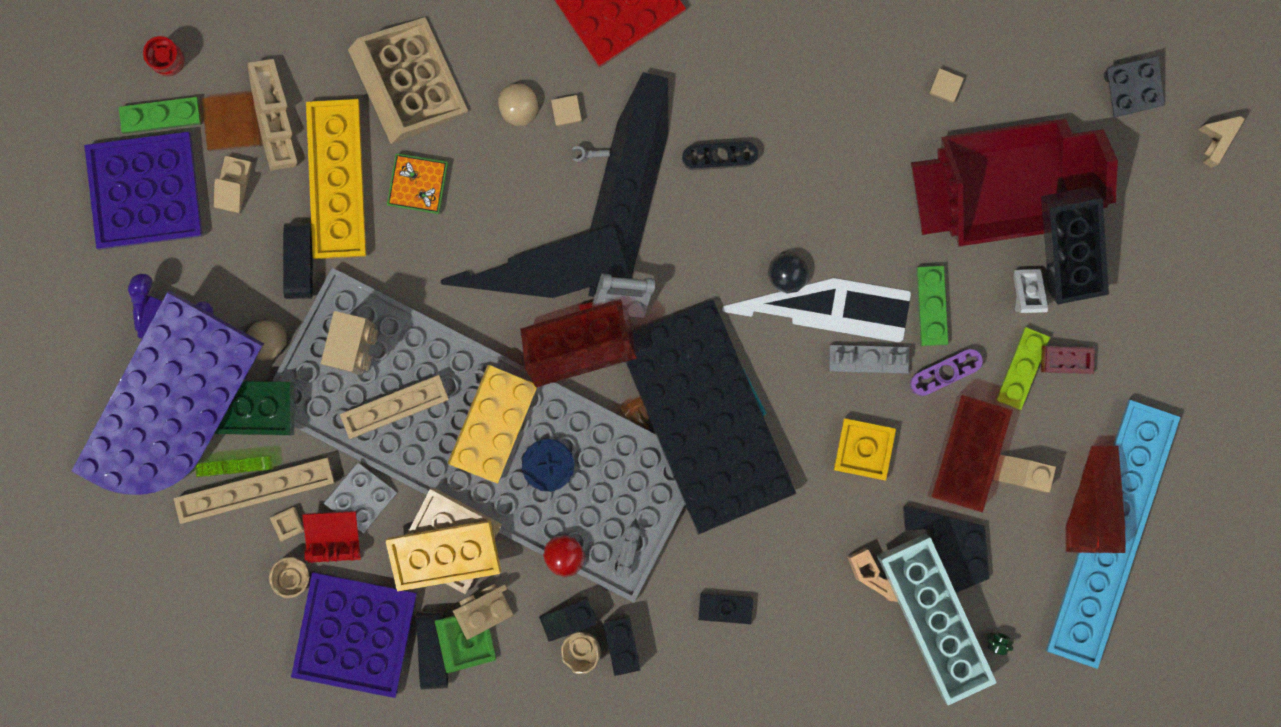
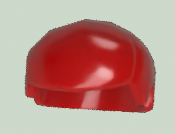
(564, 556)

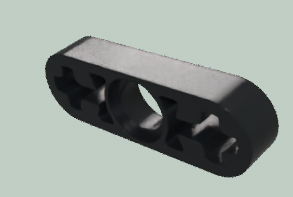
(725, 146)

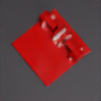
(331, 536)

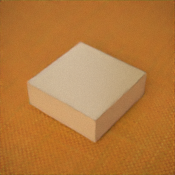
(946, 86)
(566, 111)
(287, 524)

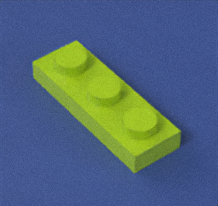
(1022, 369)

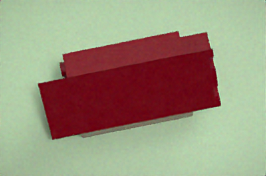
(993, 179)

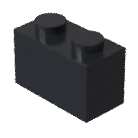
(622, 646)

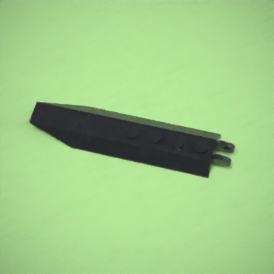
(633, 167)

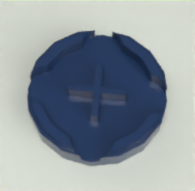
(548, 465)

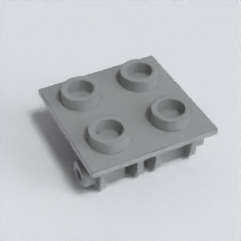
(361, 493)

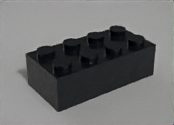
(1075, 245)

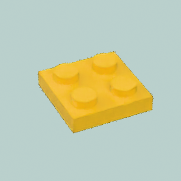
(864, 449)

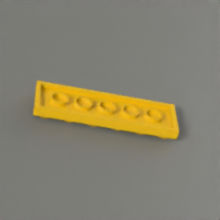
(336, 179)

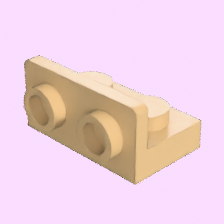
(484, 612)

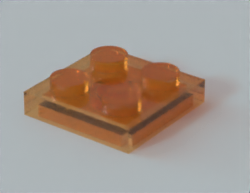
(231, 122)

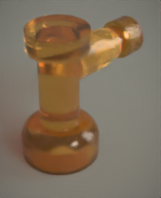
(632, 410)

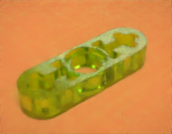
(233, 466)

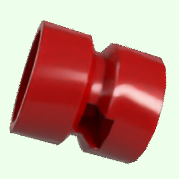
(163, 56)

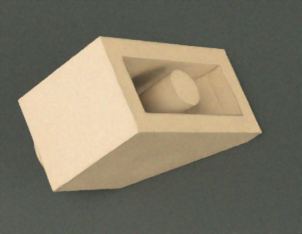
(1024, 473)

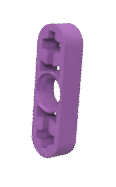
(942, 383)

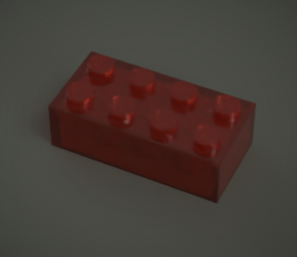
(578, 343)
(970, 453)

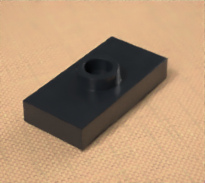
(725, 608)

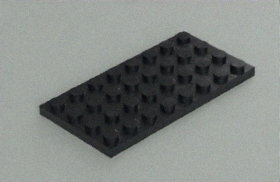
(707, 418)

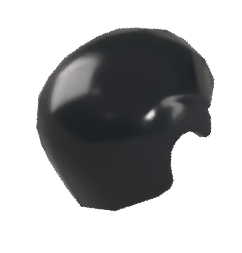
(788, 273)

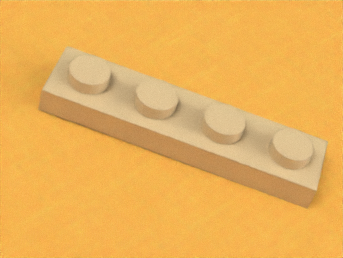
(394, 407)

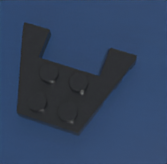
(958, 544)

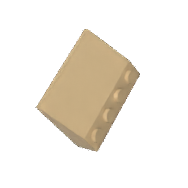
(407, 79)

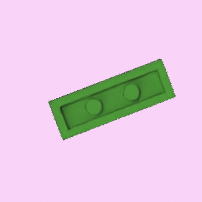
(160, 115)
(932, 306)

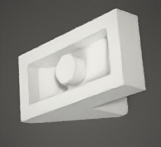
(1030, 291)

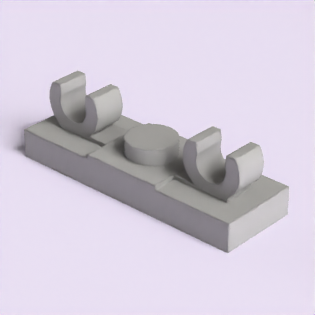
(869, 359)

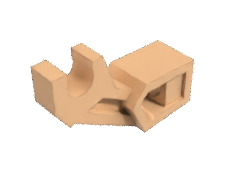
(874, 581)

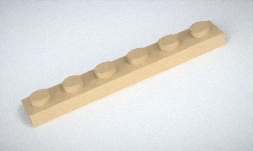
(254, 490)

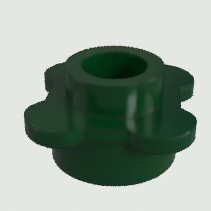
(999, 643)

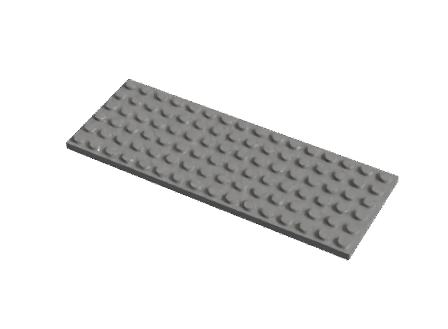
(617, 465)

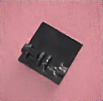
(1135, 86)

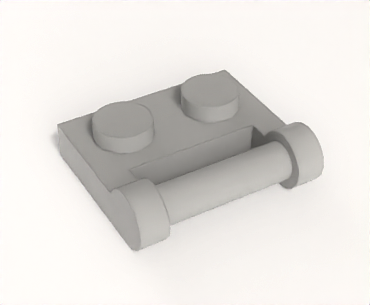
(634, 300)

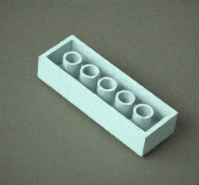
(936, 619)

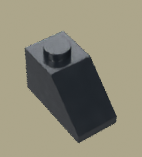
(568, 619)

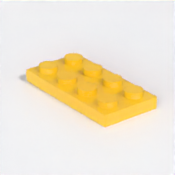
(492, 424)
(443, 555)

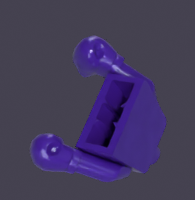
(146, 306)

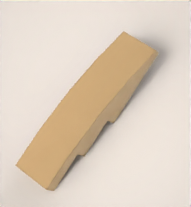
(271, 114)

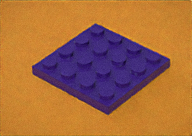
(143, 190)
(354, 635)

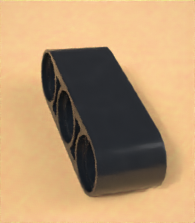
(297, 261)
(431, 664)

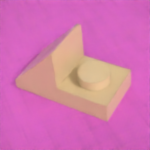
(1223, 133)
(232, 185)

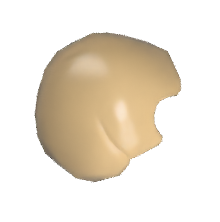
(518, 104)
(272, 335)
(289, 577)
(581, 652)

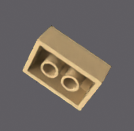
(349, 343)

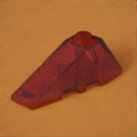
(1098, 507)

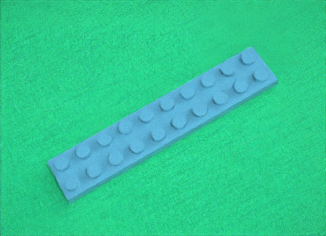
(1101, 577)

